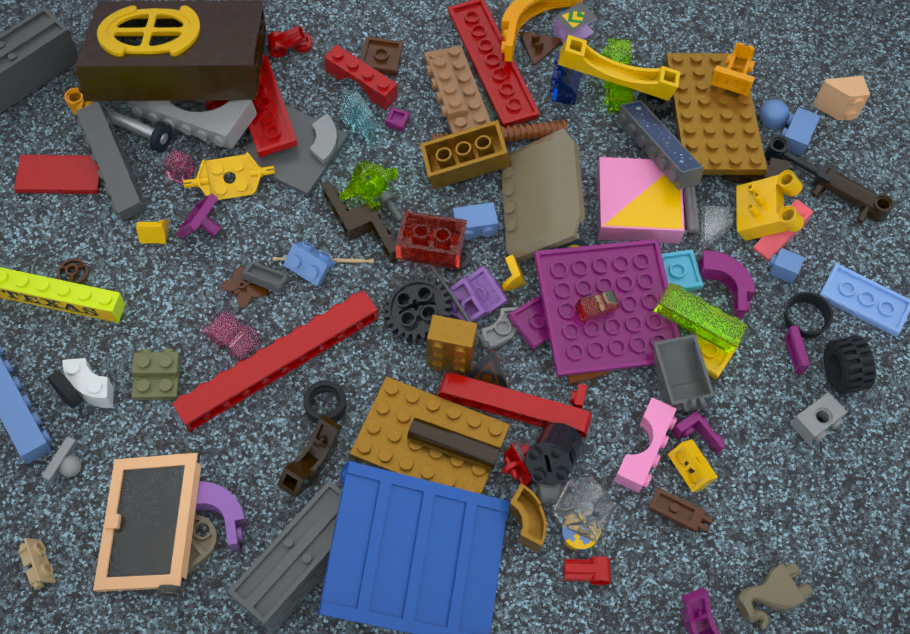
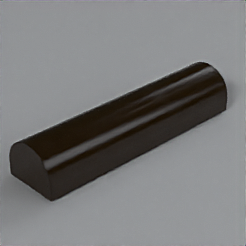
(453, 443)

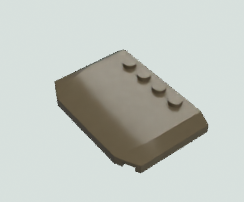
(542, 195)

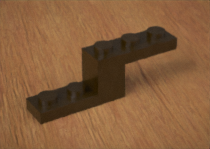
(359, 221)

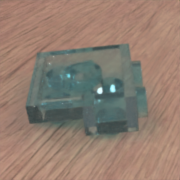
(358, 115)

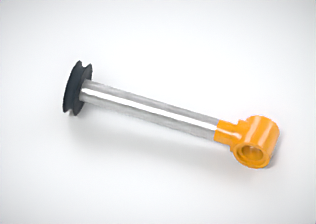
(159, 136)

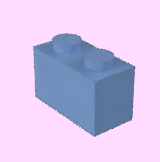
(800, 130)
(480, 219)

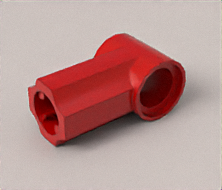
(280, 42)
(595, 570)

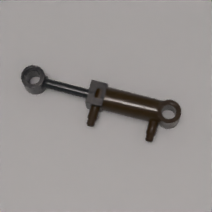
(872, 204)

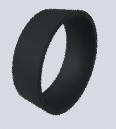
(816, 300)

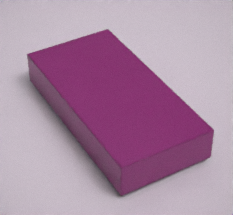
(796, 350)

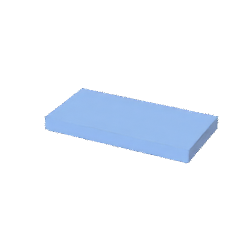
(866, 300)

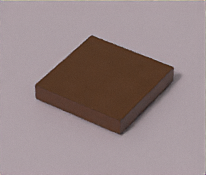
(382, 55)

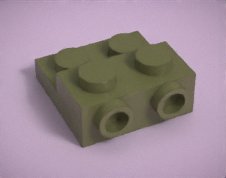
(156, 375)

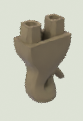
(775, 592)

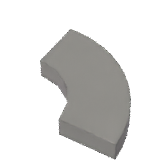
(325, 138)
(500, 331)

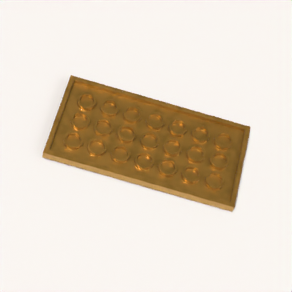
(715, 122)

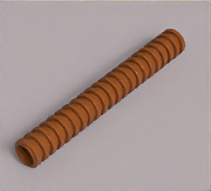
(525, 132)

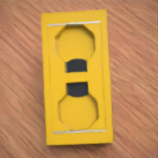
(692, 465)

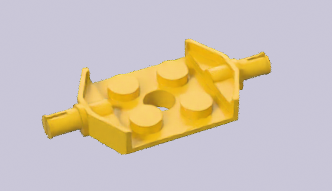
(212, 173)

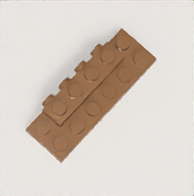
(455, 89)

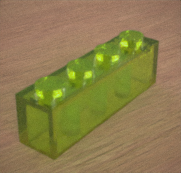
(700, 317)

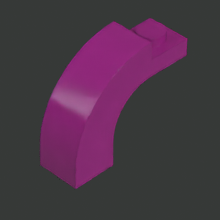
(732, 274)
(697, 613)

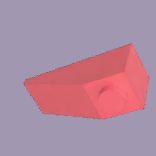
(773, 243)

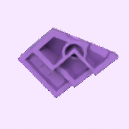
(477, 294)

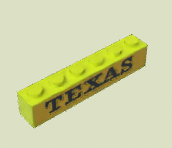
(61, 295)

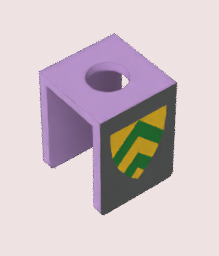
(574, 22)

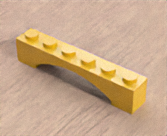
(653, 81)

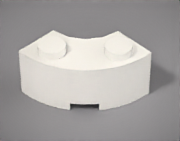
(91, 387)

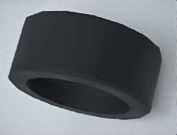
(324, 386)

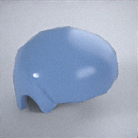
(774, 114)

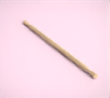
(340, 260)

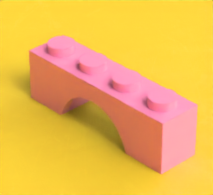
(635, 468)

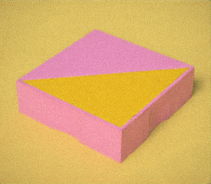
(637, 202)

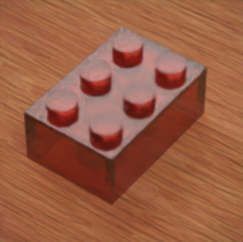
(431, 239)

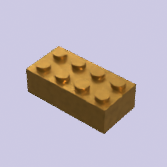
(465, 154)

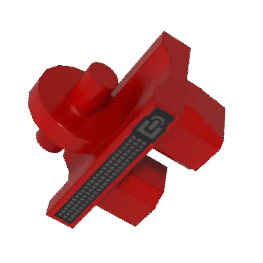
(516, 463)

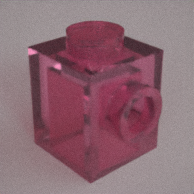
(178, 166)

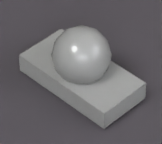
(63, 462)

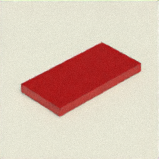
(57, 174)

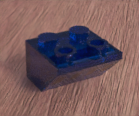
(565, 84)

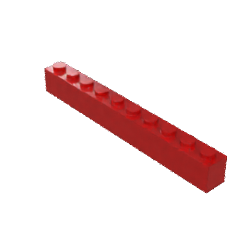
(275, 361)

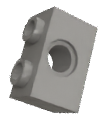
(825, 408)

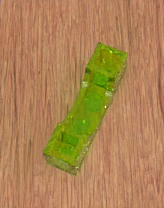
(619, 51)

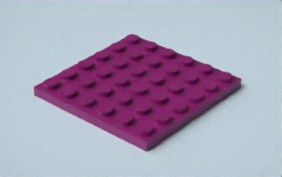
(620, 337)

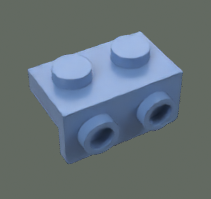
(308, 262)

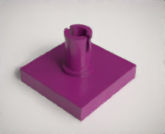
(198, 217)

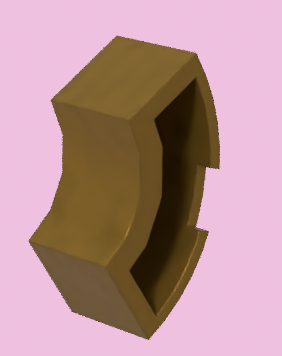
(530, 516)

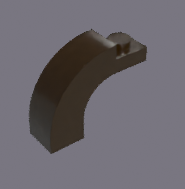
(308, 465)

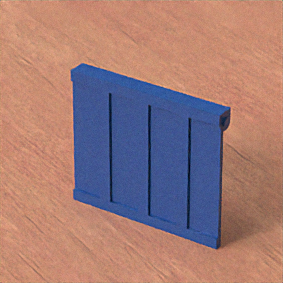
(413, 554)

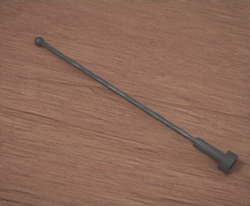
(388, 201)

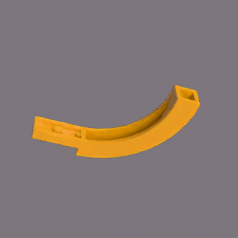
(519, 13)

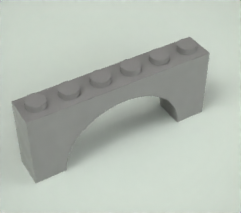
(220, 126)

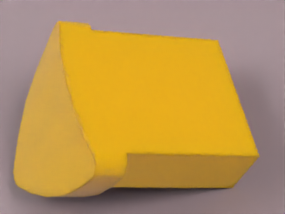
(153, 231)
(517, 279)

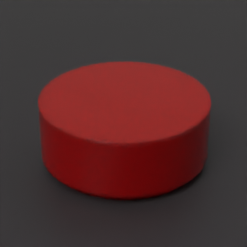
(305, 46)

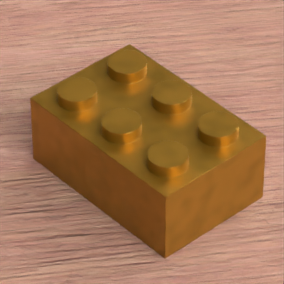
(451, 344)

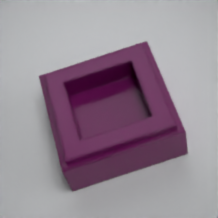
(397, 119)

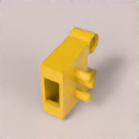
(762, 206)

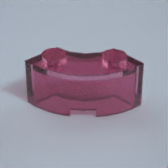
(227, 331)

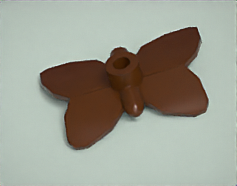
(242, 288)

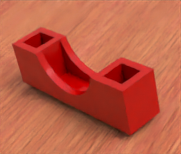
(377, 86)

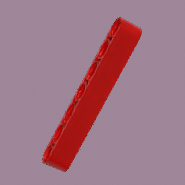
(512, 403)

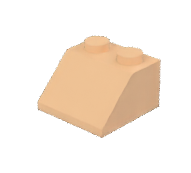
(843, 97)

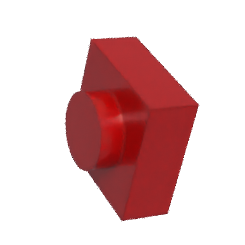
(577, 397)

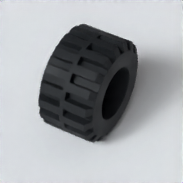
(849, 364)

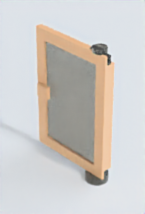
(149, 524)

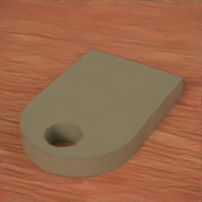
(204, 546)

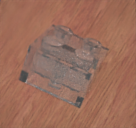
(584, 507)

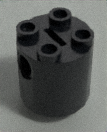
(554, 454)

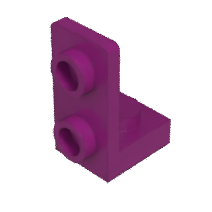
(699, 423)

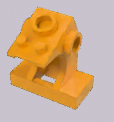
(735, 75)

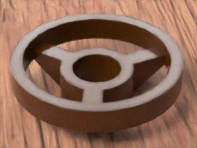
(72, 266)

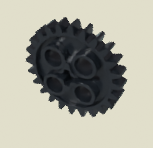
(414, 291)

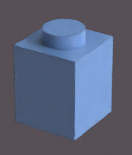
(786, 265)

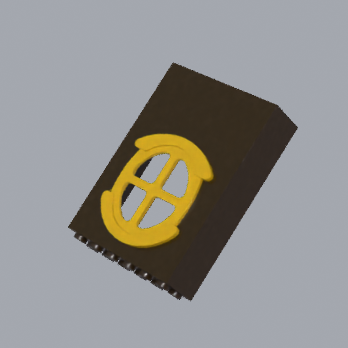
(211, 59)

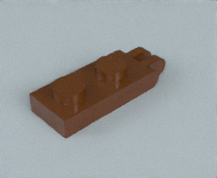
(679, 511)

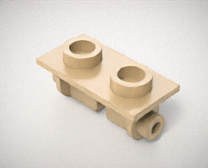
(34, 553)

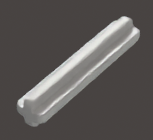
(691, 209)

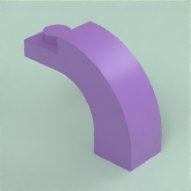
(220, 500)

